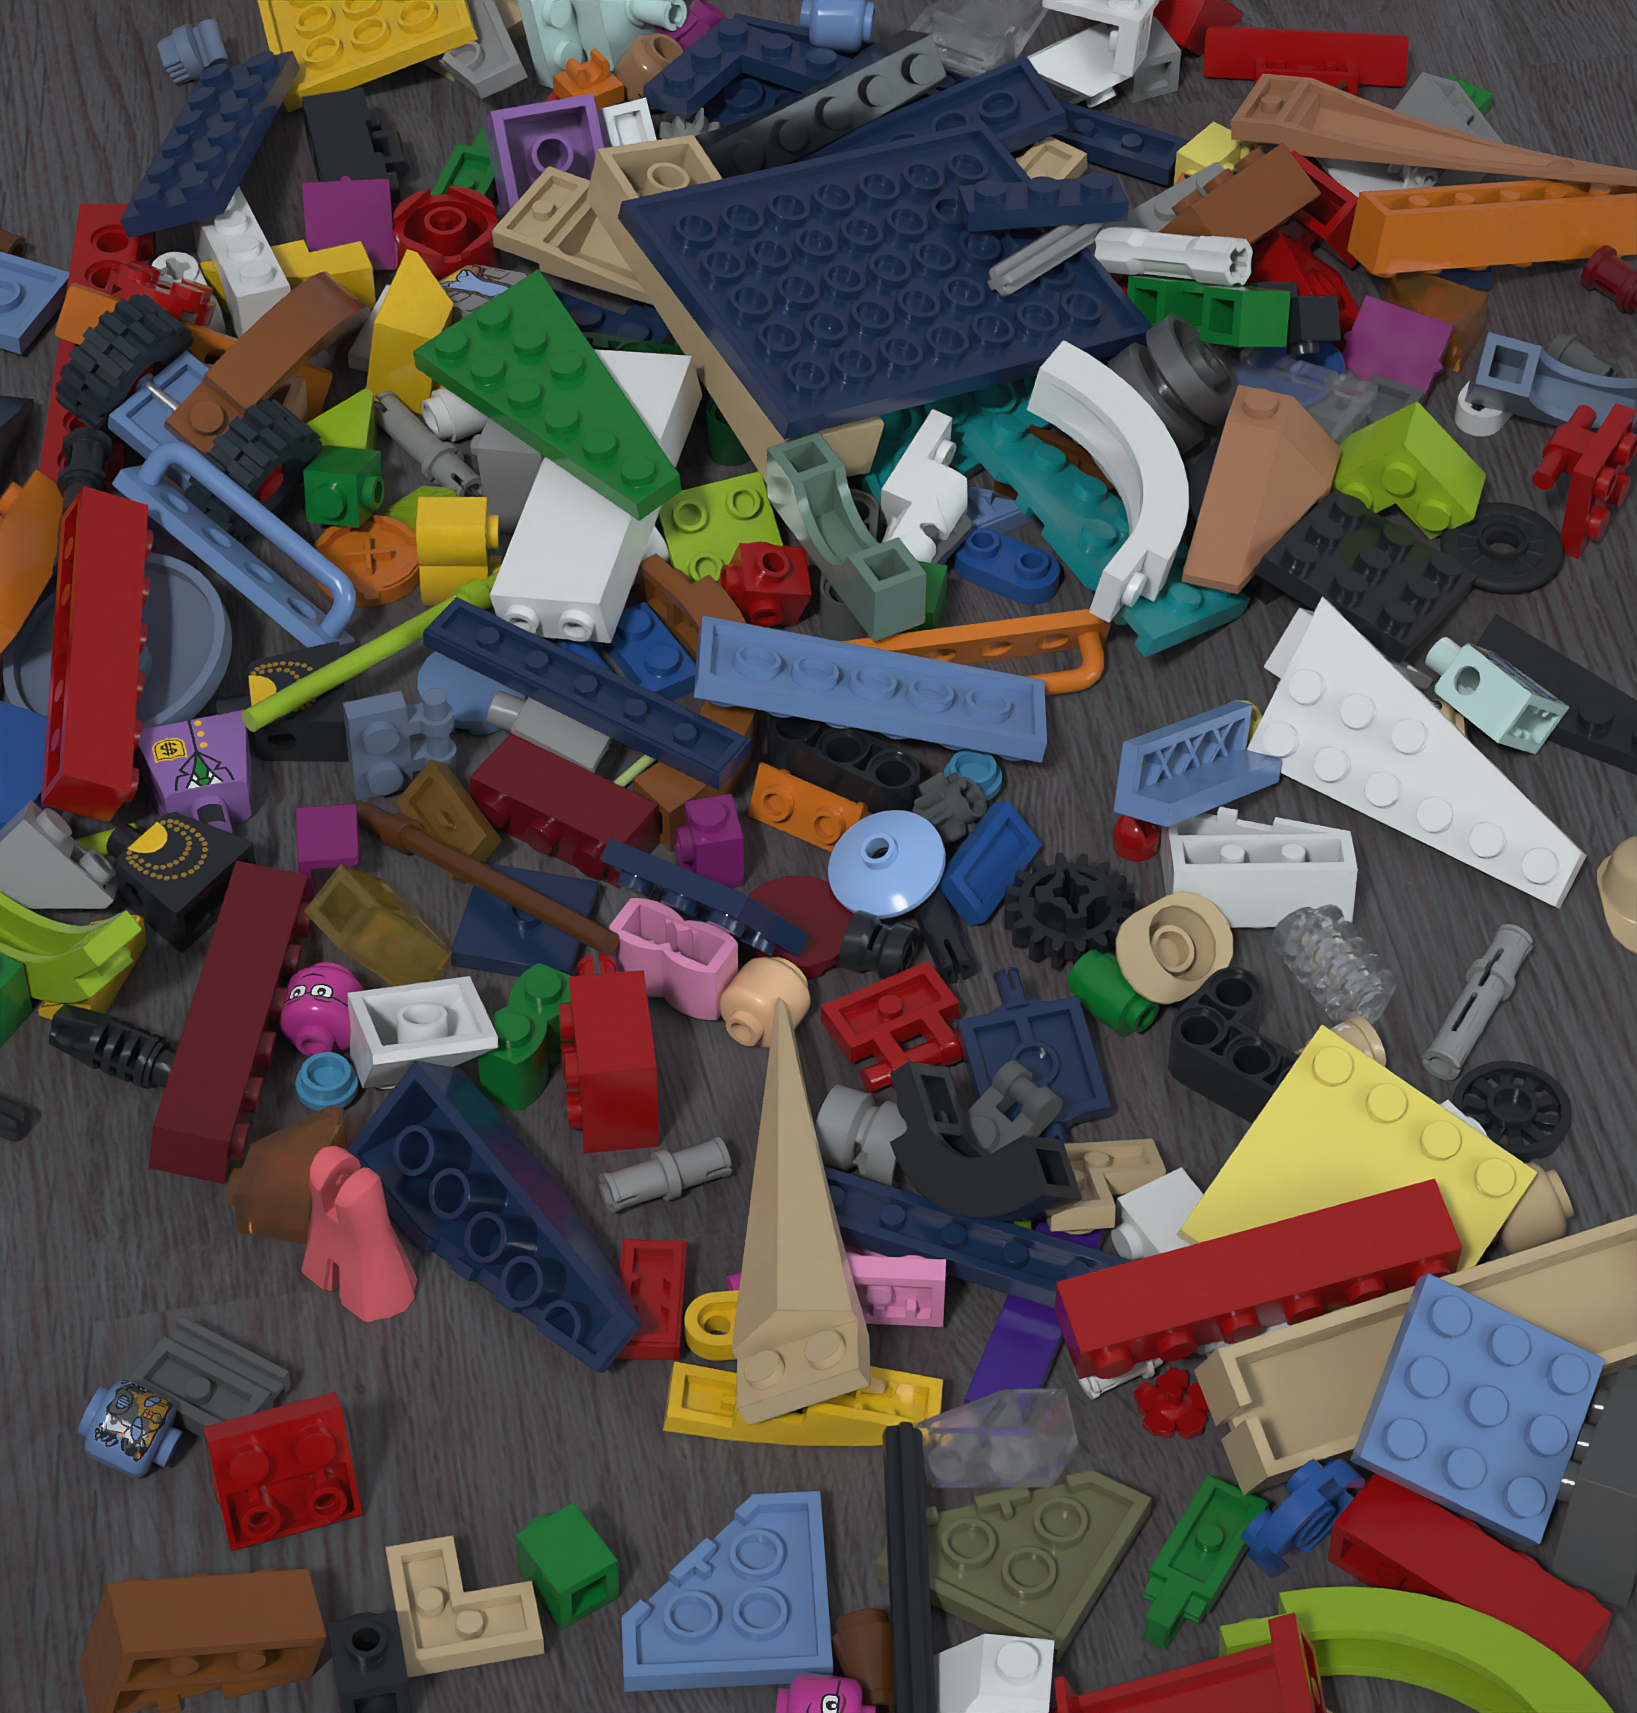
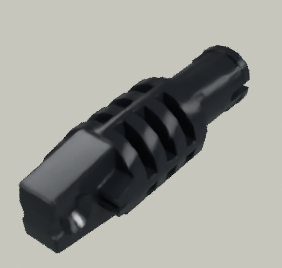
(112, 1045)

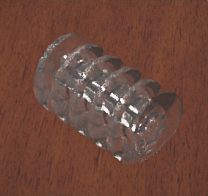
(1334, 963)

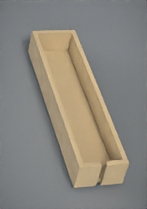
(1313, 1382)

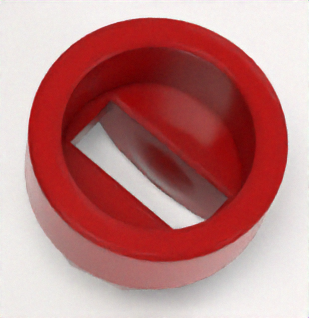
(1130, 840)

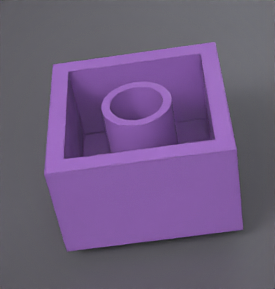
(541, 135)

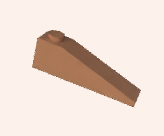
(1261, 484)

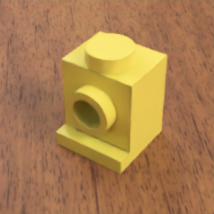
(1208, 147)

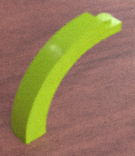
(63, 959)
(1427, 1646)

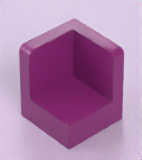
(326, 839)

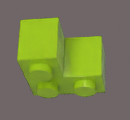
(1414, 465)

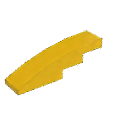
(704, 1404)

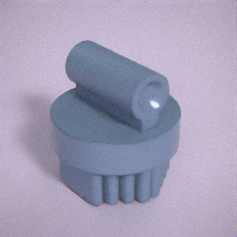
(192, 51)

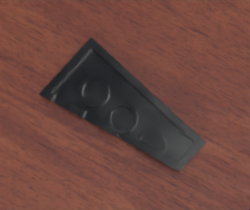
(1599, 716)

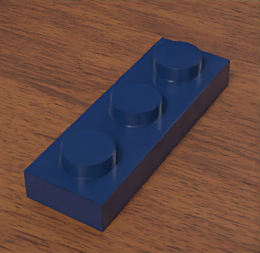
(1042, 202)

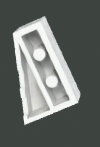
(1259, 869)

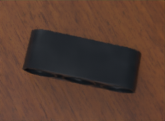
(844, 762)

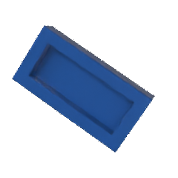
(988, 863)

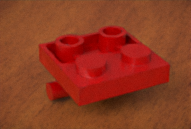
(1596, 468)
(282, 1471)

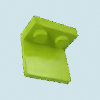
(711, 520)

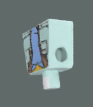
(1494, 695)

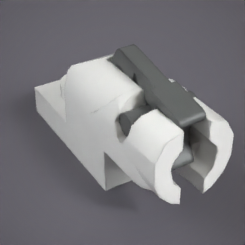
(925, 497)

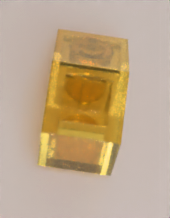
(377, 928)

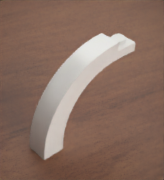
(1138, 456)

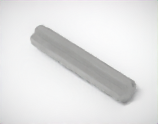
(1041, 256)

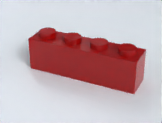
(1415, 1546)

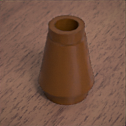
(865, 1655)

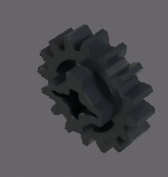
(1066, 909)

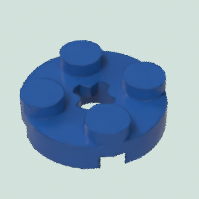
(1304, 1517)

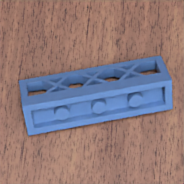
(1192, 781)

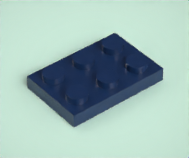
(703, 900)

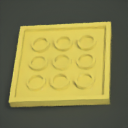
(1351, 1132)

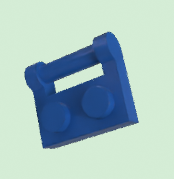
(643, 653)

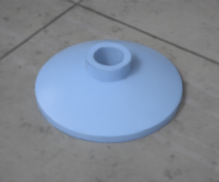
(896, 880)

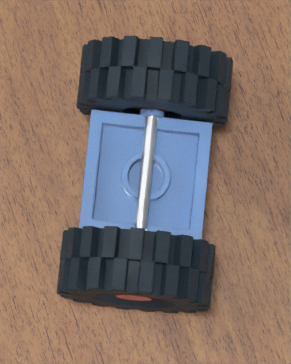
(140, 371)

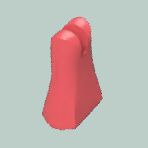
(353, 1239)

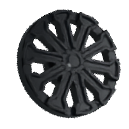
(1514, 1109)

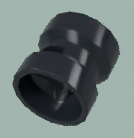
(877, 946)

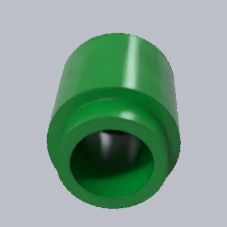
(1108, 994)

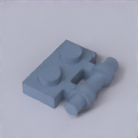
(380, 743)

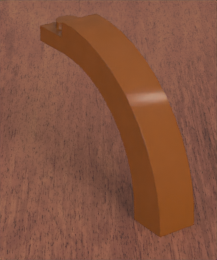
(302, 324)
(681, 610)

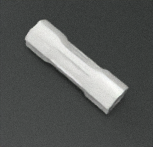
(1173, 255)

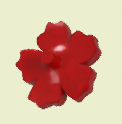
(1172, 1406)

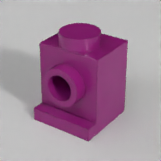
(712, 841)

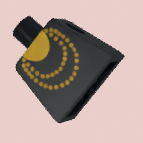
(307, 733)
(176, 874)

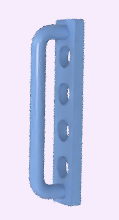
(230, 557)

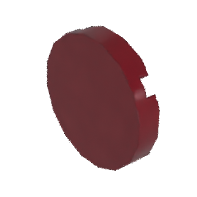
(814, 910)

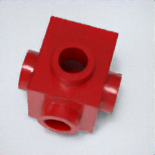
(768, 583)

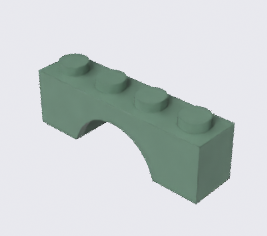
(875, 580)

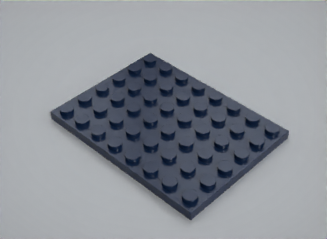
(859, 287)

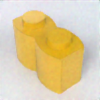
(454, 544)

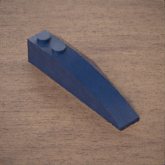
(493, 1212)

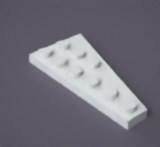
(1385, 749)

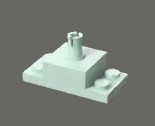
(575, 27)

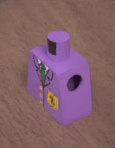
(199, 769)

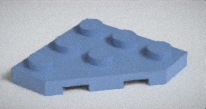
(738, 1605)

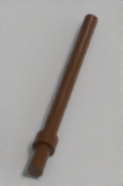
(407, 837)

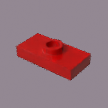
(655, 1283)

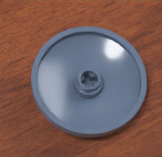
(182, 655)

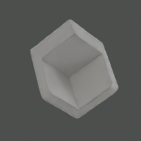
(1159, 69)

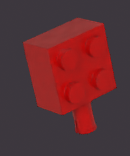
(609, 1058)

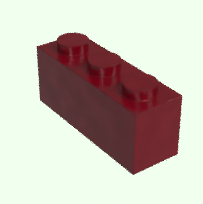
(561, 807)

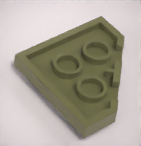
(1031, 1557)

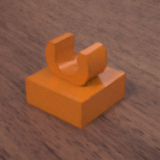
(590, 78)

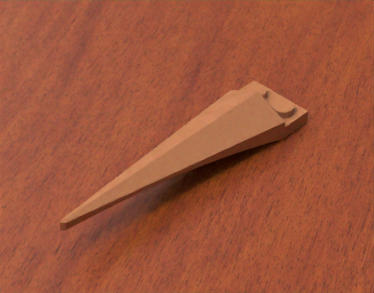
(1339, 125)

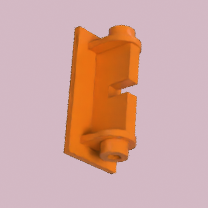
(802, 807)

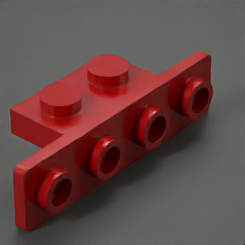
(1314, 54)

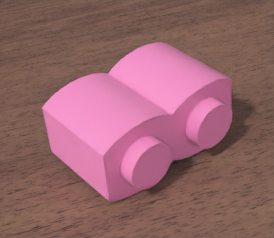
(680, 958)

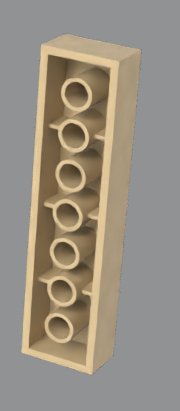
(677, 163)

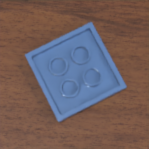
(1478, 1410)

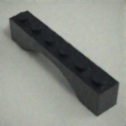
(853, 96)

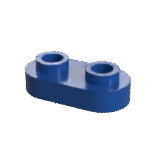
(1007, 567)

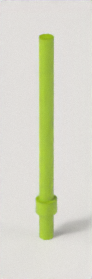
(359, 660)

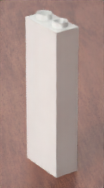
(574, 547)

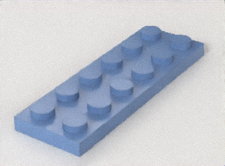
(870, 689)

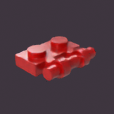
(891, 1012)

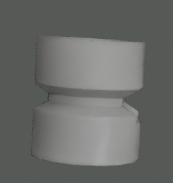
(859, 1134)

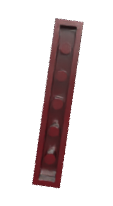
(230, 1023)

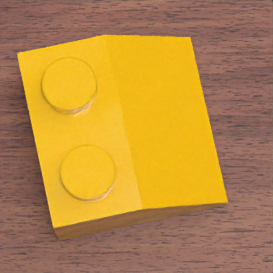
(409, 317)

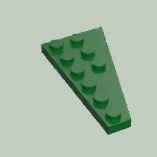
(545, 384)

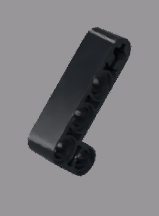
(1219, 1048)

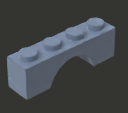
(1532, 384)

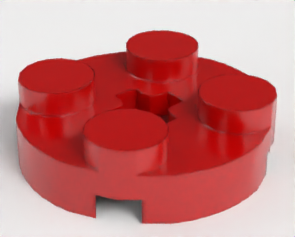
(173, 297)

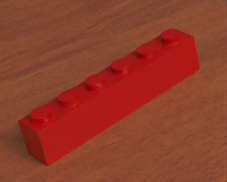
(97, 656)
(1255, 1280)

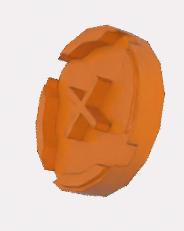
(375, 557)

